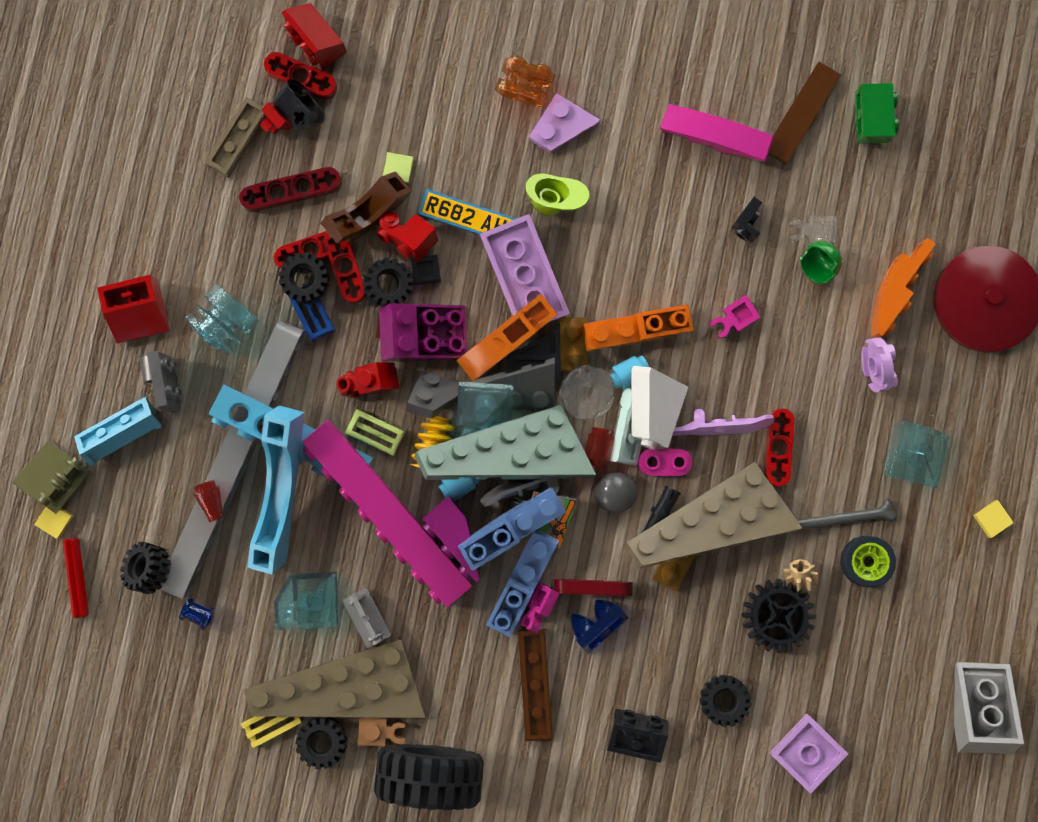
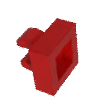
(275, 119)

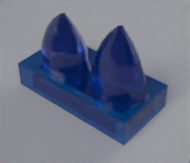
(591, 634)

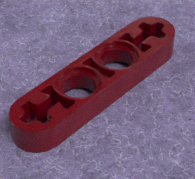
(291, 194)

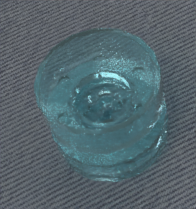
(221, 319)

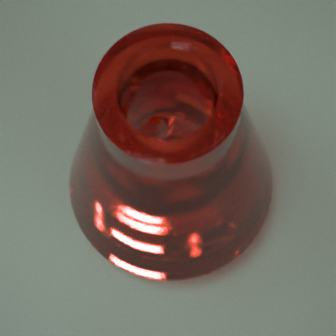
(209, 499)

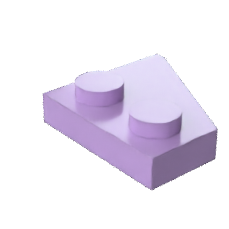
(561, 124)

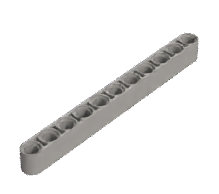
(232, 460)

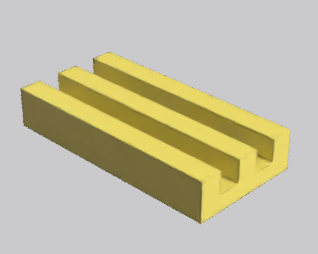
(251, 733)

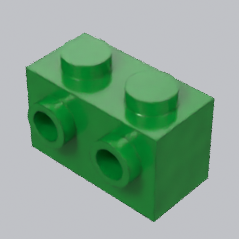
(876, 113)

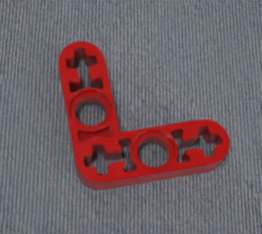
(327, 251)

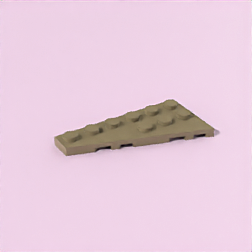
(723, 517)
(357, 685)

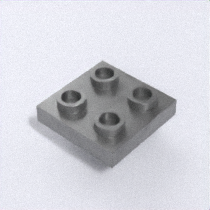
(161, 372)

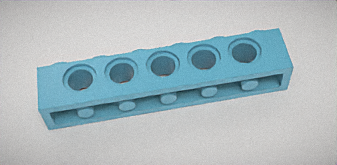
(222, 416)

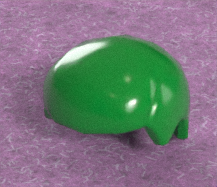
(821, 262)

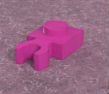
(738, 315)
(540, 605)

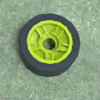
(878, 571)

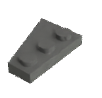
(531, 385)

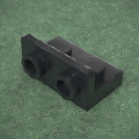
(638, 735)

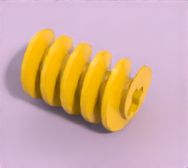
(435, 434)

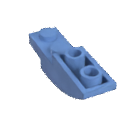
(510, 528)
(522, 582)

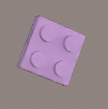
(808, 753)

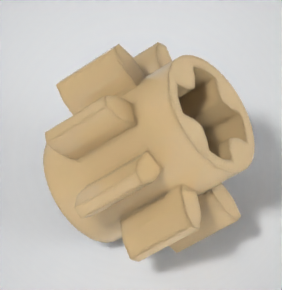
(801, 575)

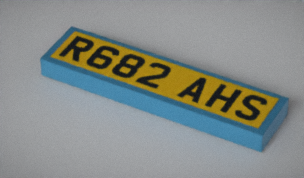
(460, 213)

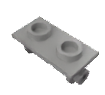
(366, 617)

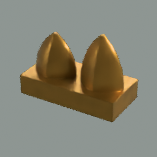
(572, 343)
(672, 573)

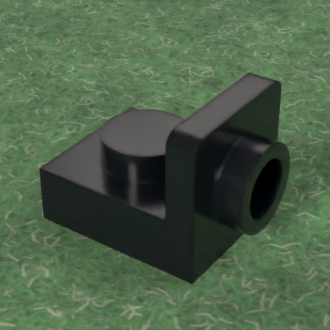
(748, 215)

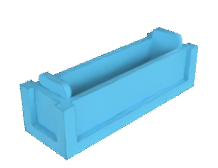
(117, 431)

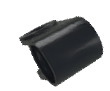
(297, 105)

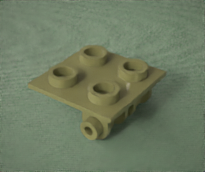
(51, 477)

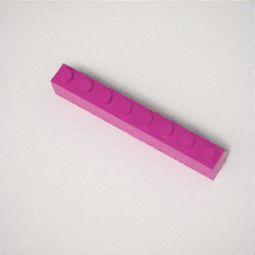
(387, 512)

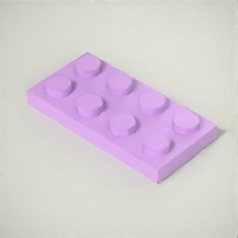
(522, 265)

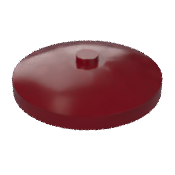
(987, 299)

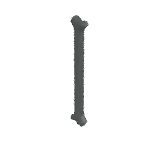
(884, 511)

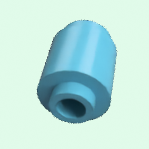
(623, 371)
(458, 488)

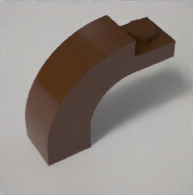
(365, 213)

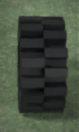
(292, 266)
(387, 267)
(145, 568)
(741, 705)
(305, 747)

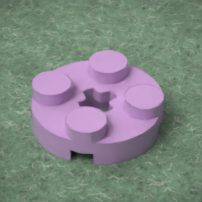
(878, 364)

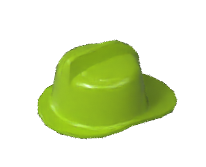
(553, 193)

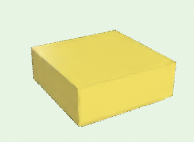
(993, 519)
(54, 523)

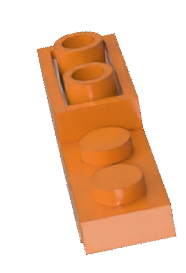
(892, 294)
(637, 328)
(507, 337)

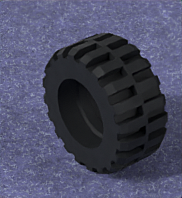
(429, 777)

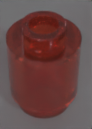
(599, 446)

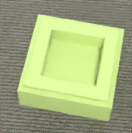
(401, 164)

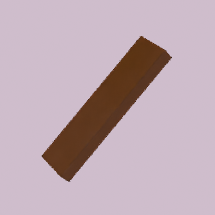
(803, 112)
(535, 685)

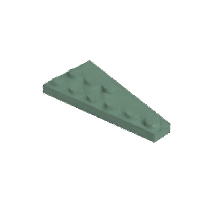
(517, 449)

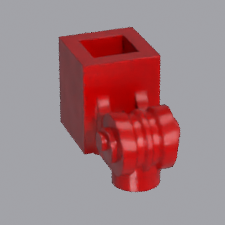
(412, 239)
(369, 379)

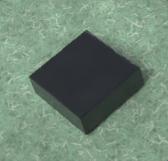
(426, 270)

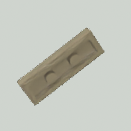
(236, 137)

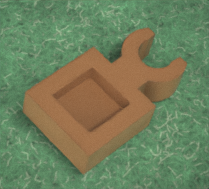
(375, 731)

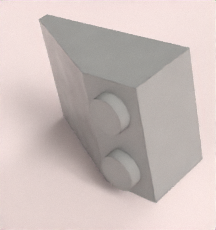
(986, 709)

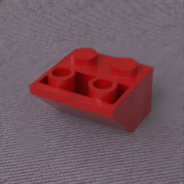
(313, 35)
(133, 308)

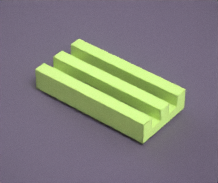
(354, 422)

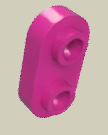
(665, 462)

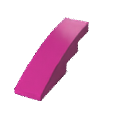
(717, 132)

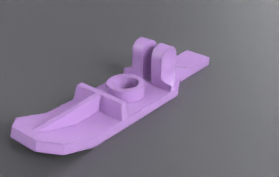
(721, 426)

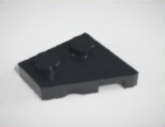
(536, 354)

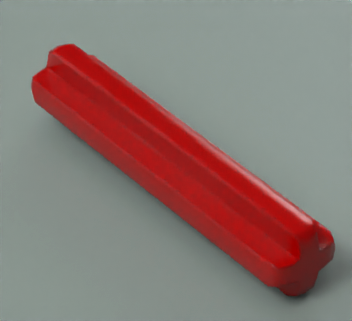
(75, 578)

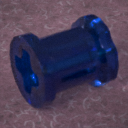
(196, 613)

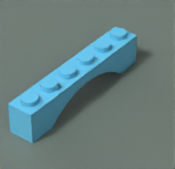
(282, 448)

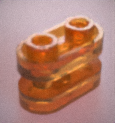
(517, 69)

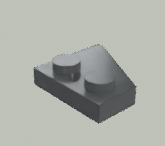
(432, 395)

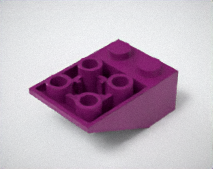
(422, 332)
(452, 528)

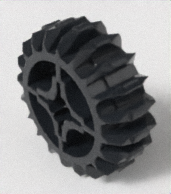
(789, 608)

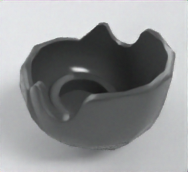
(615, 492)

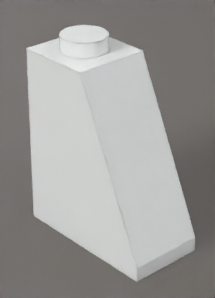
(655, 406)

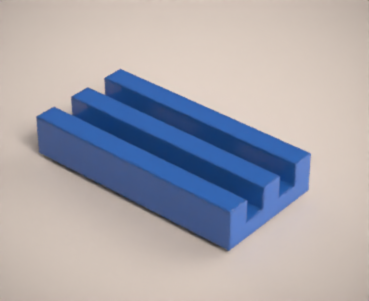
(321, 332)

